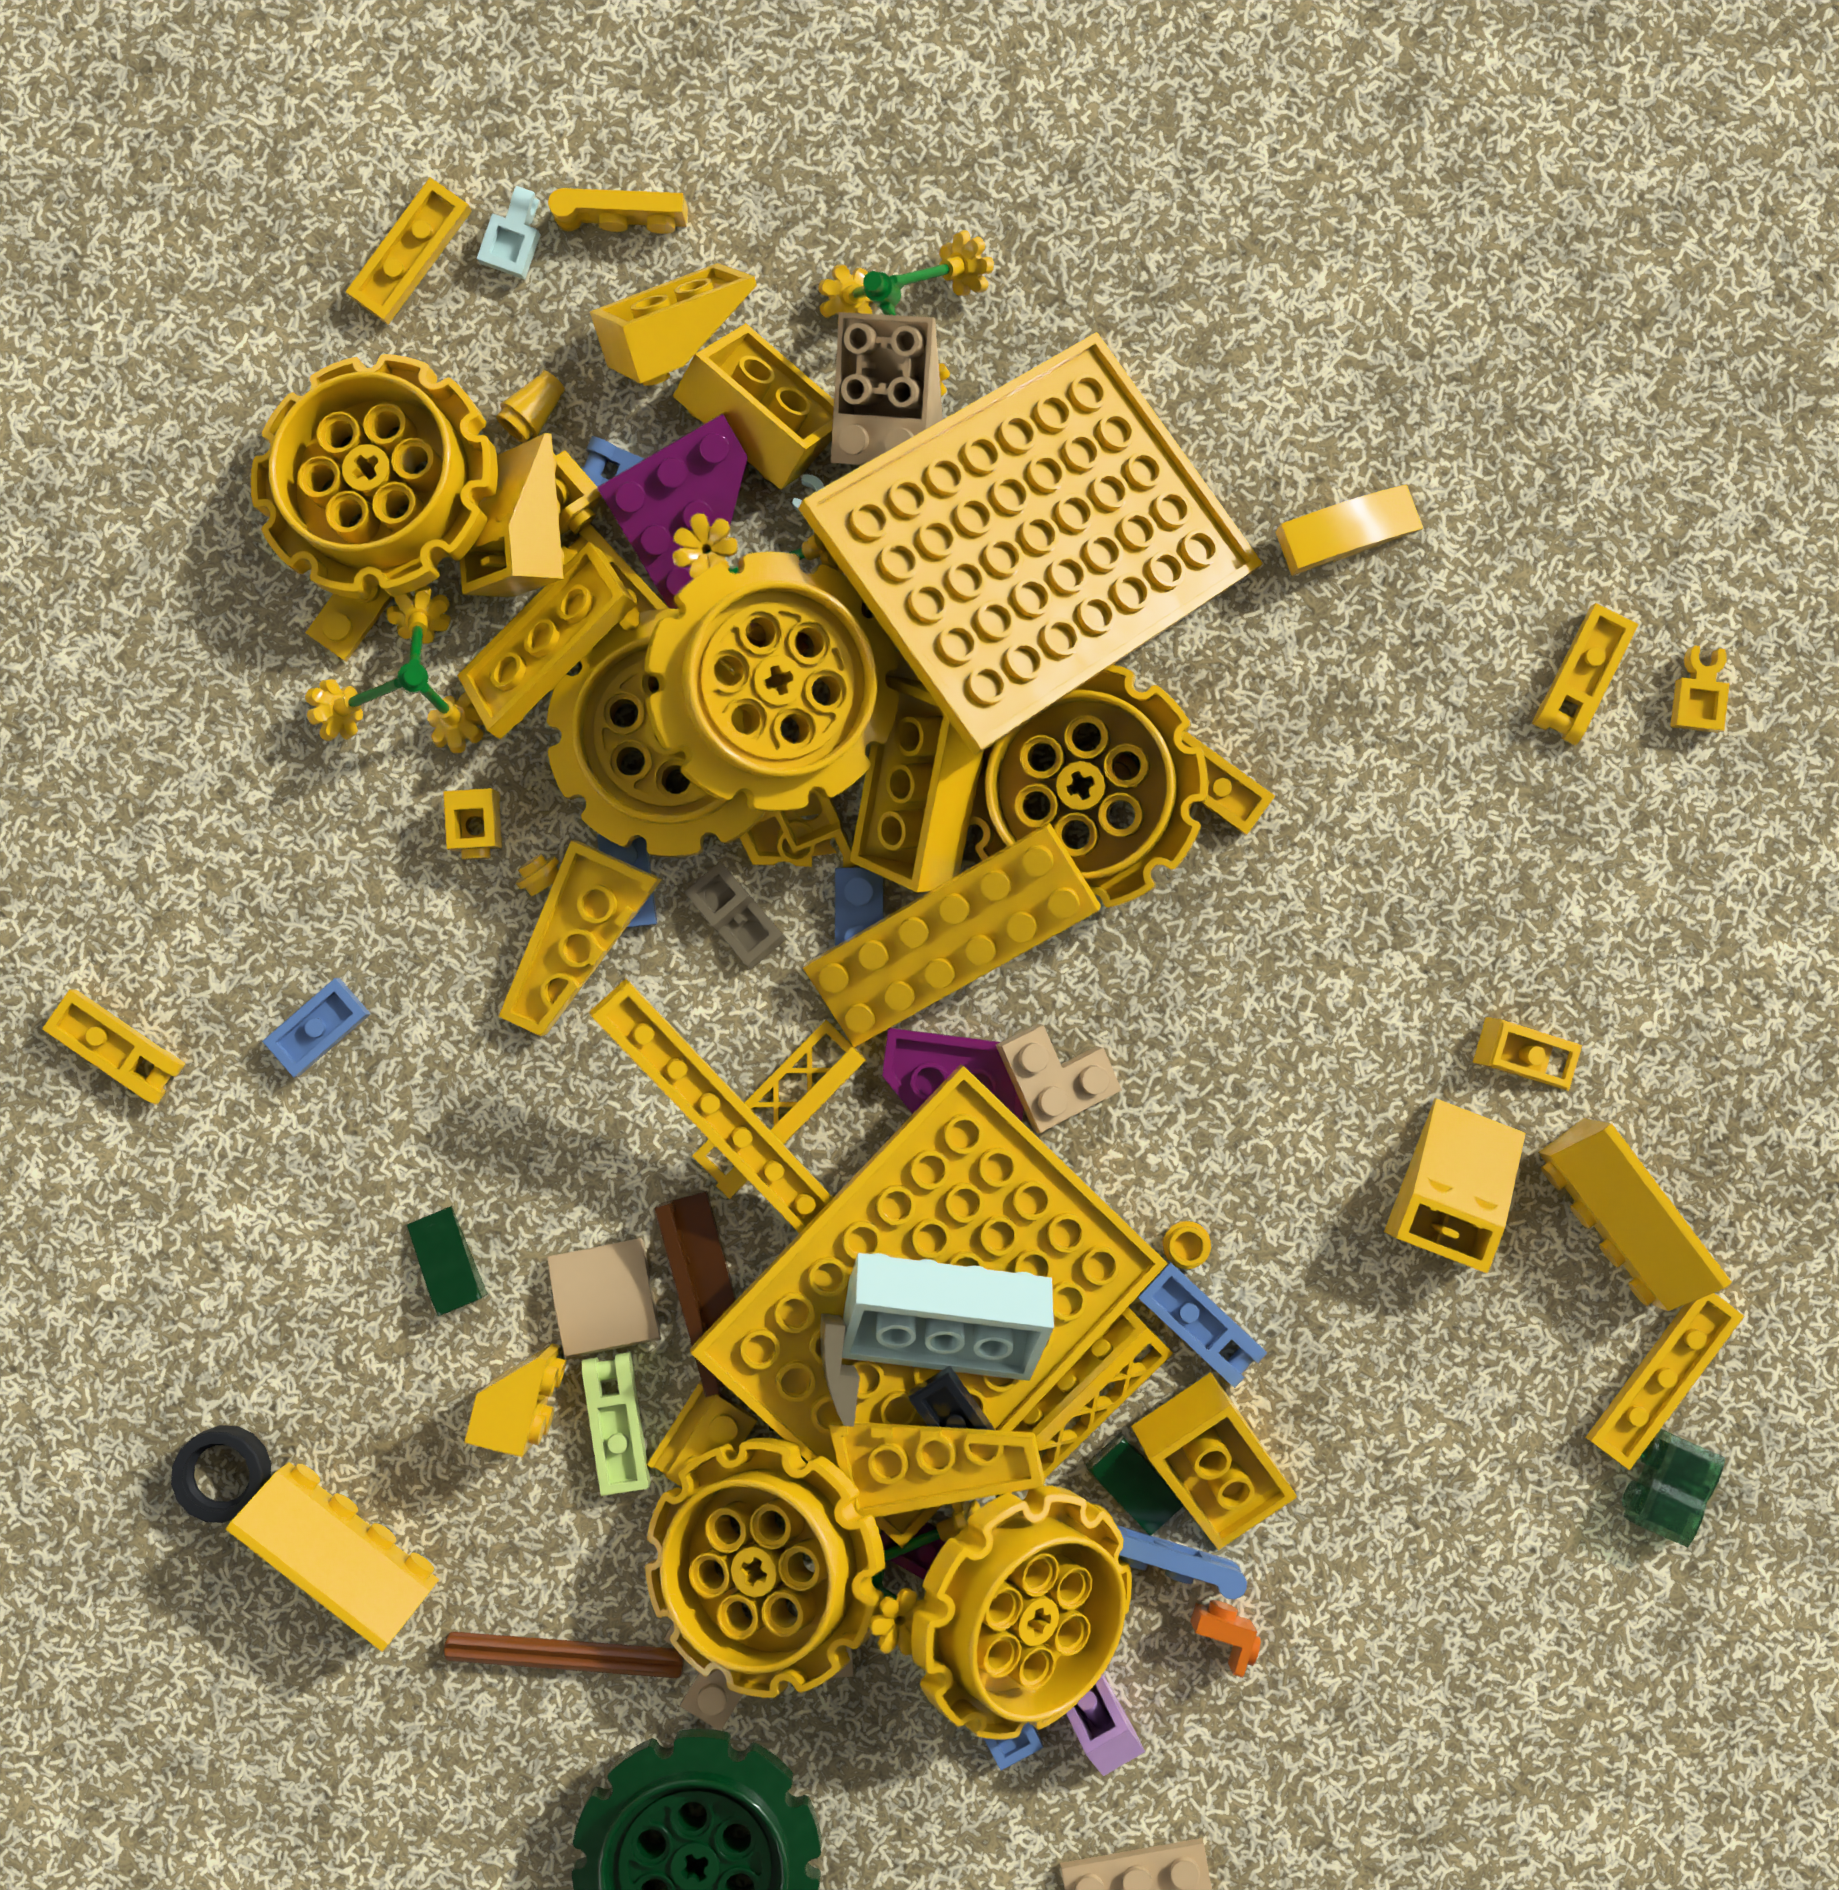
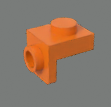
(1222, 1624)

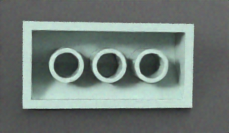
(946, 1316)

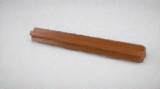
(563, 1655)

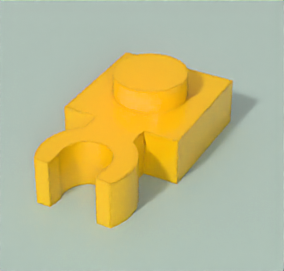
(1700, 700)

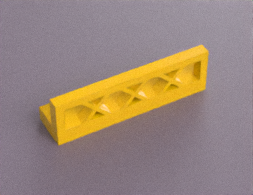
(800, 1110)
(1079, 1389)

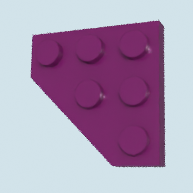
(671, 486)
(923, 1060)

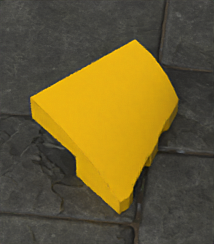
(792, 839)

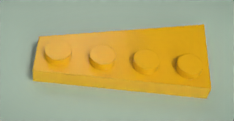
(577, 927)
(932, 1466)

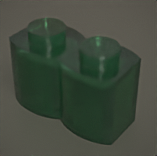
(1673, 1487)

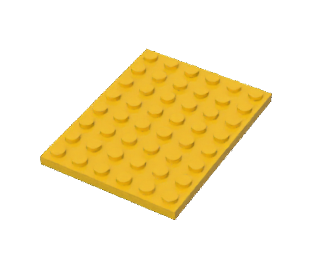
(1030, 540)
(948, 1188)

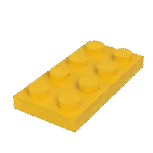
(545, 640)

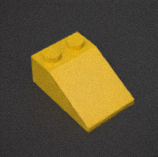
(668, 323)
(1213, 1461)

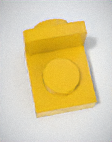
(575, 494)

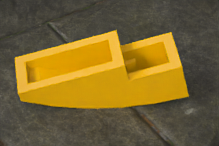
(1347, 528)

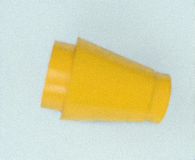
(530, 407)

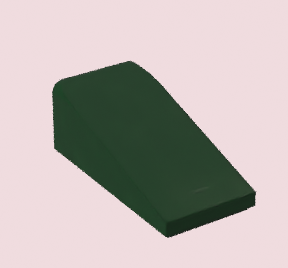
(446, 1261)
(1134, 1484)

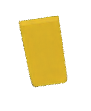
(1524, 1052)

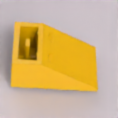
(522, 532)
(1458, 1186)

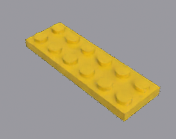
(952, 935)

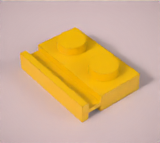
(701, 1428)

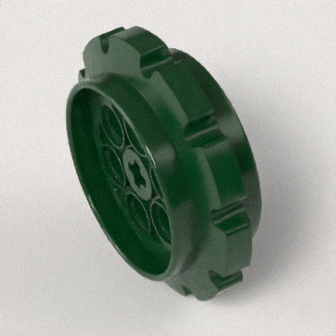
(733, 1788)

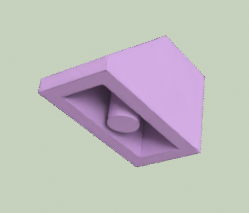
(1104, 1728)

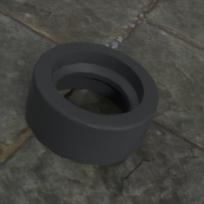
(183, 1471)

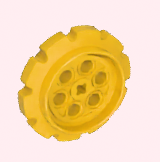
(304, 453)
(697, 710)
(1170, 780)
(638, 804)
(764, 1567)
(1021, 1612)

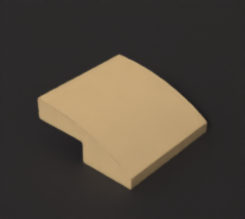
(604, 1298)

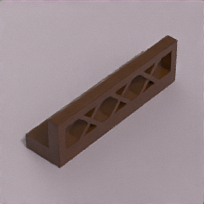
(697, 1268)

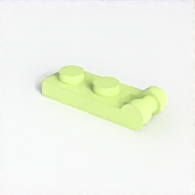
(616, 1425)

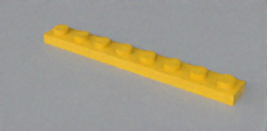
(710, 1104)

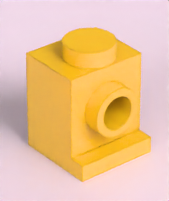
(460, 809)

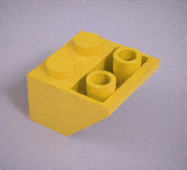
(513, 1407)

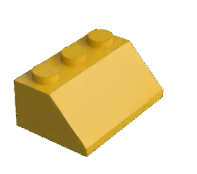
(766, 400)

